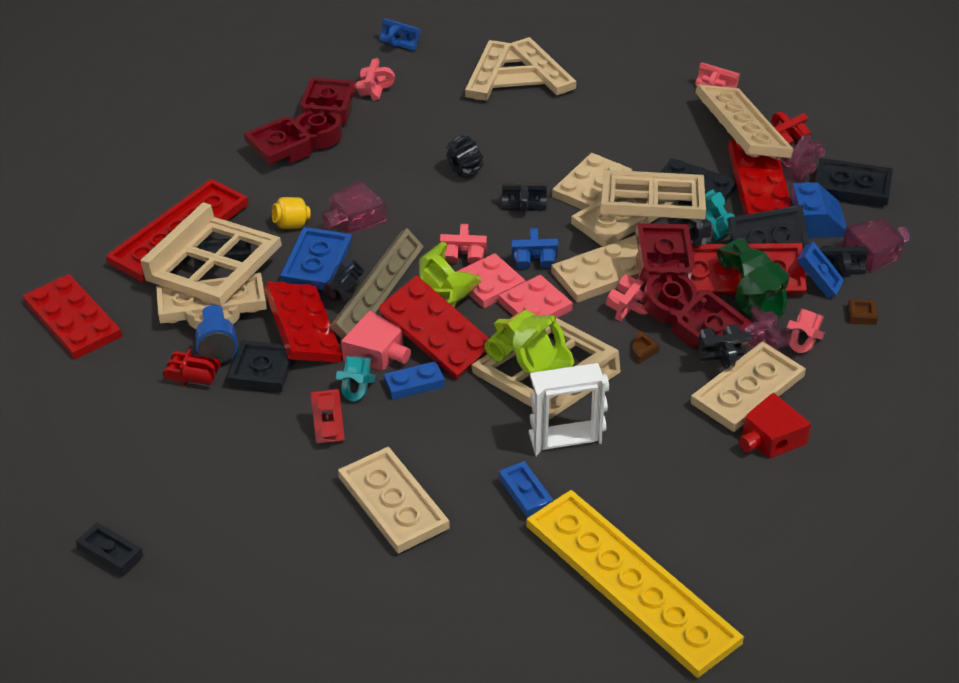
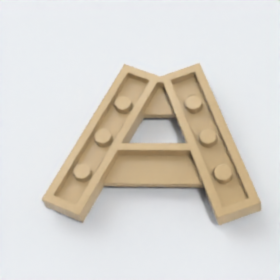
(538, 70)

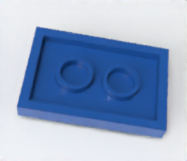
(315, 257)

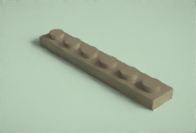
(378, 282)

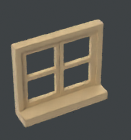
(653, 187)
(183, 243)
(602, 353)

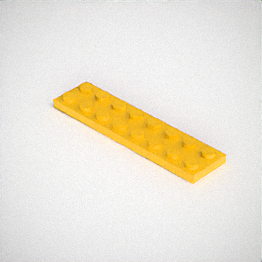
(635, 583)

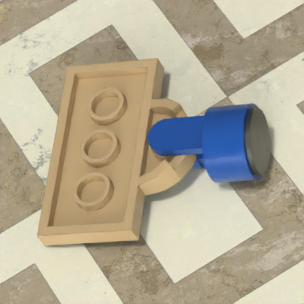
(213, 323)

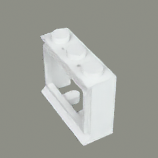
(563, 382)

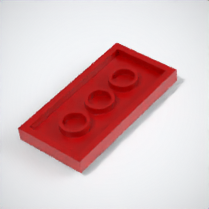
(72, 316)
(302, 322)
(435, 327)

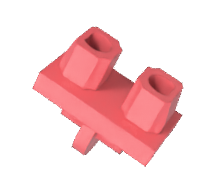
(716, 76)

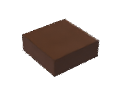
(862, 311)

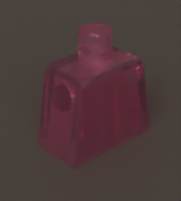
(355, 208)
(881, 240)

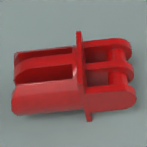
(191, 368)

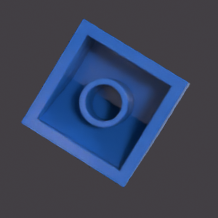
(820, 209)

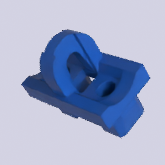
(392, 29)
(534, 248)

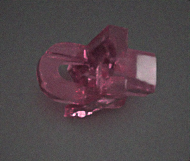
(807, 163)
(767, 322)

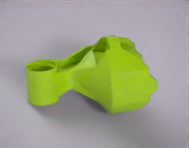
(448, 284)
(529, 340)

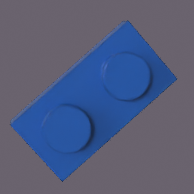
(820, 270)
(414, 380)
(525, 488)

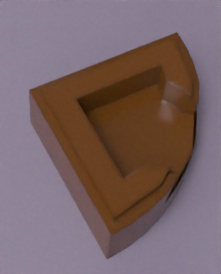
(644, 347)

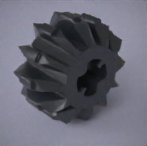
(464, 156)

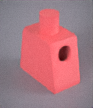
(376, 340)

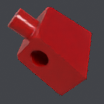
(774, 428)

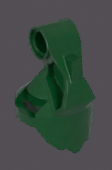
(760, 280)

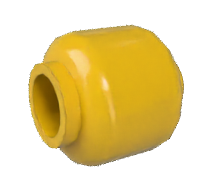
(290, 213)

